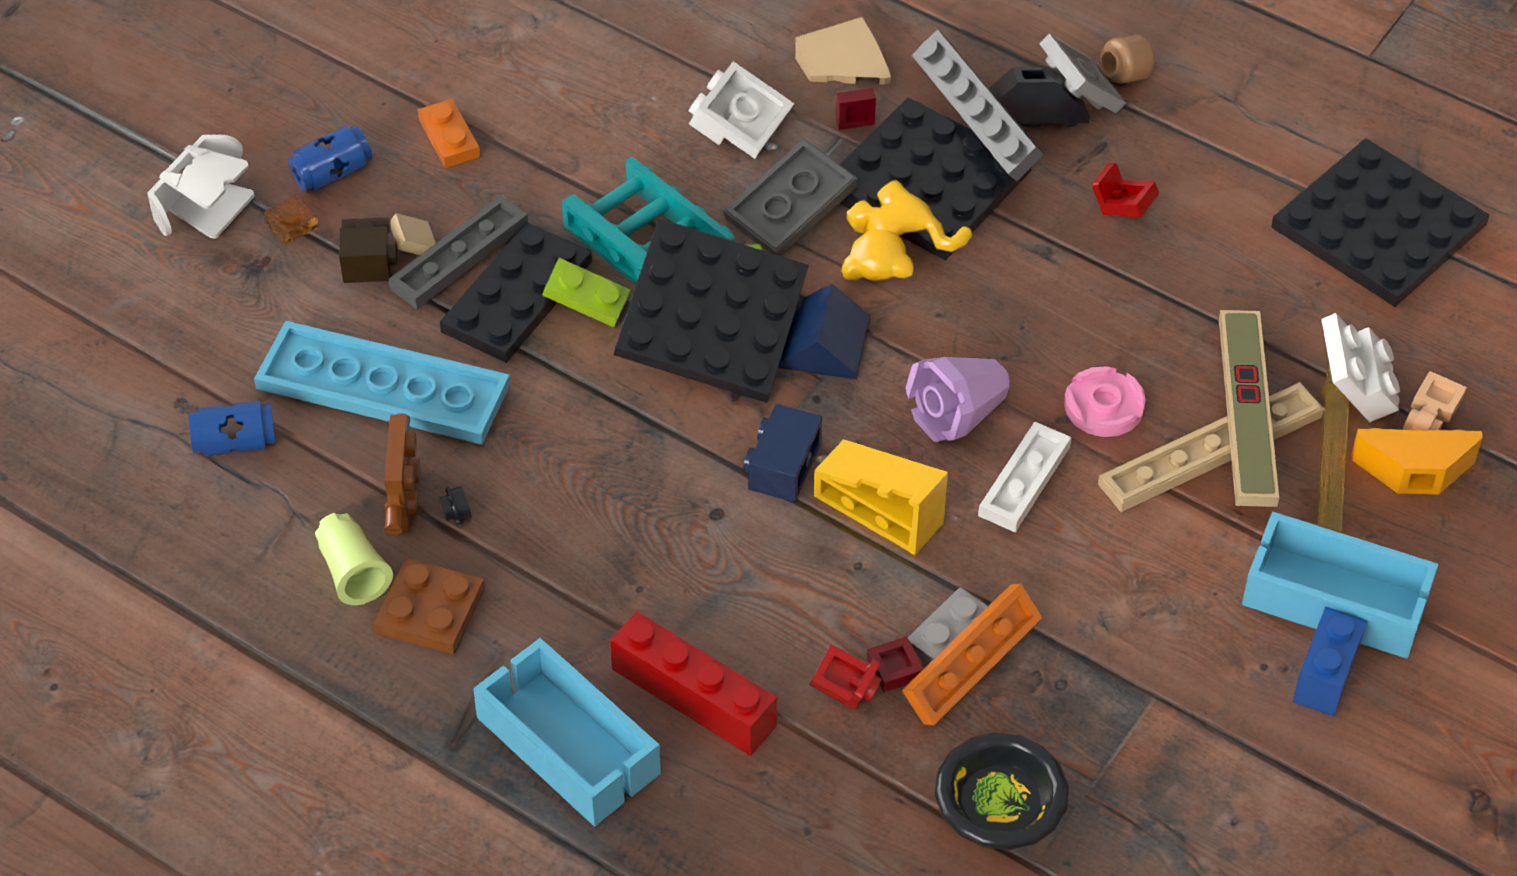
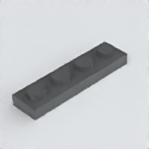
(458, 252)

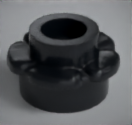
(455, 505)

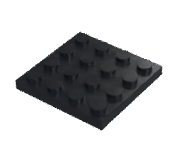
(936, 163)
(1380, 221)
(711, 310)

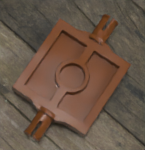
(400, 475)

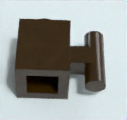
(366, 250)

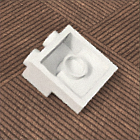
(739, 110)
(1361, 368)

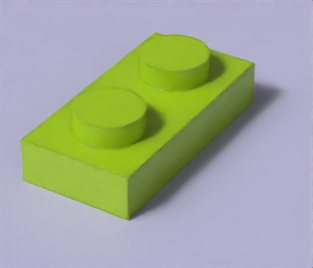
(586, 292)

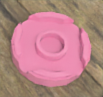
(1104, 402)

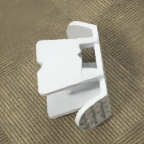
(203, 189)

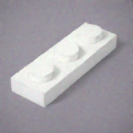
(1024, 476)

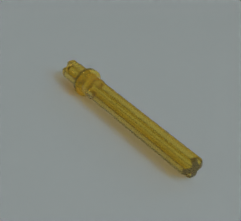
(1333, 456)

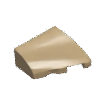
(841, 54)

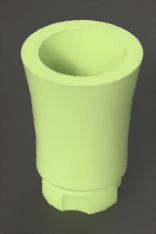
(352, 560)

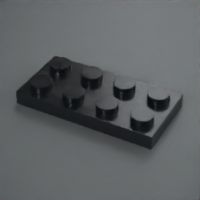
(507, 297)

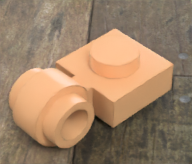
(1434, 400)

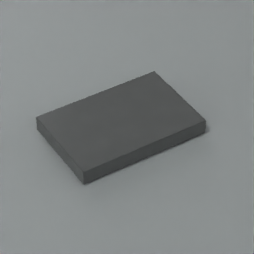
(790, 198)

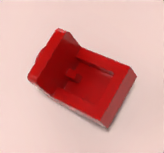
(1122, 196)
(846, 677)

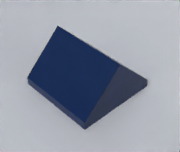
(826, 335)

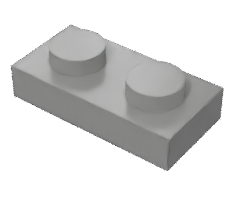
(945, 624)

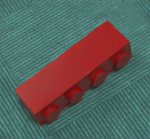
(694, 683)

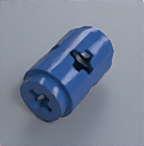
(313, 163)
(207, 424)

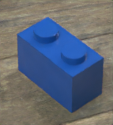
(1329, 661)

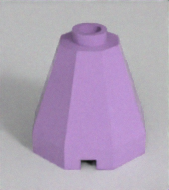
(955, 394)

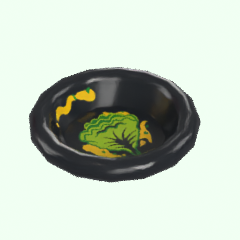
(1001, 791)

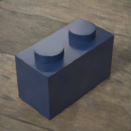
(783, 452)

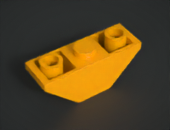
(1416, 458)

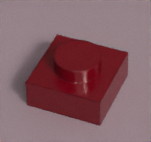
(855, 108)
(898, 663)

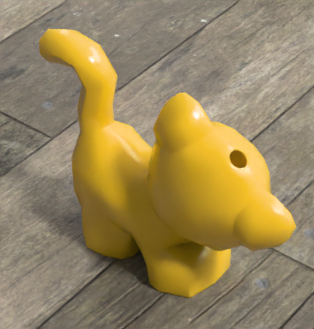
(880, 250)

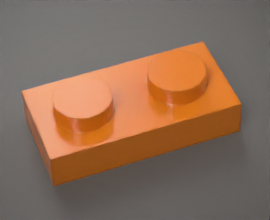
(448, 133)

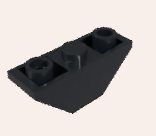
(1039, 97)

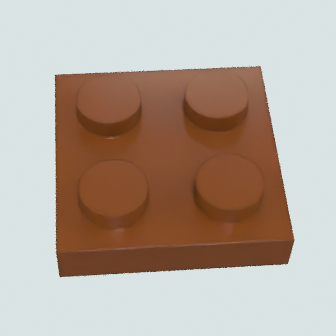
(429, 606)

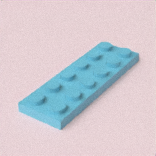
(383, 381)

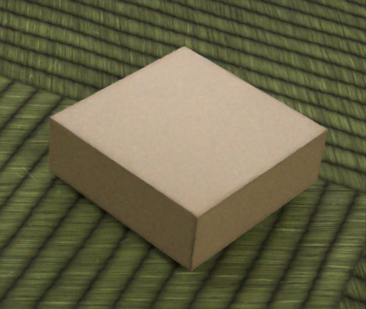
(411, 234)

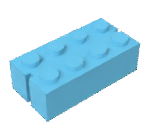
(1313, 568)
(567, 731)

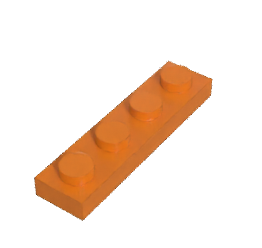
(972, 654)

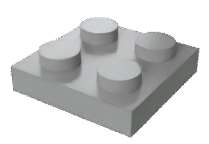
(1081, 74)

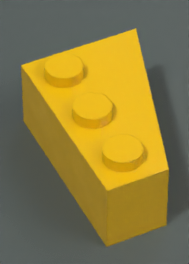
(884, 493)

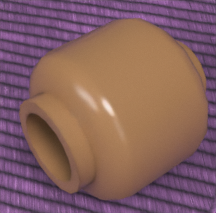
(1127, 59)

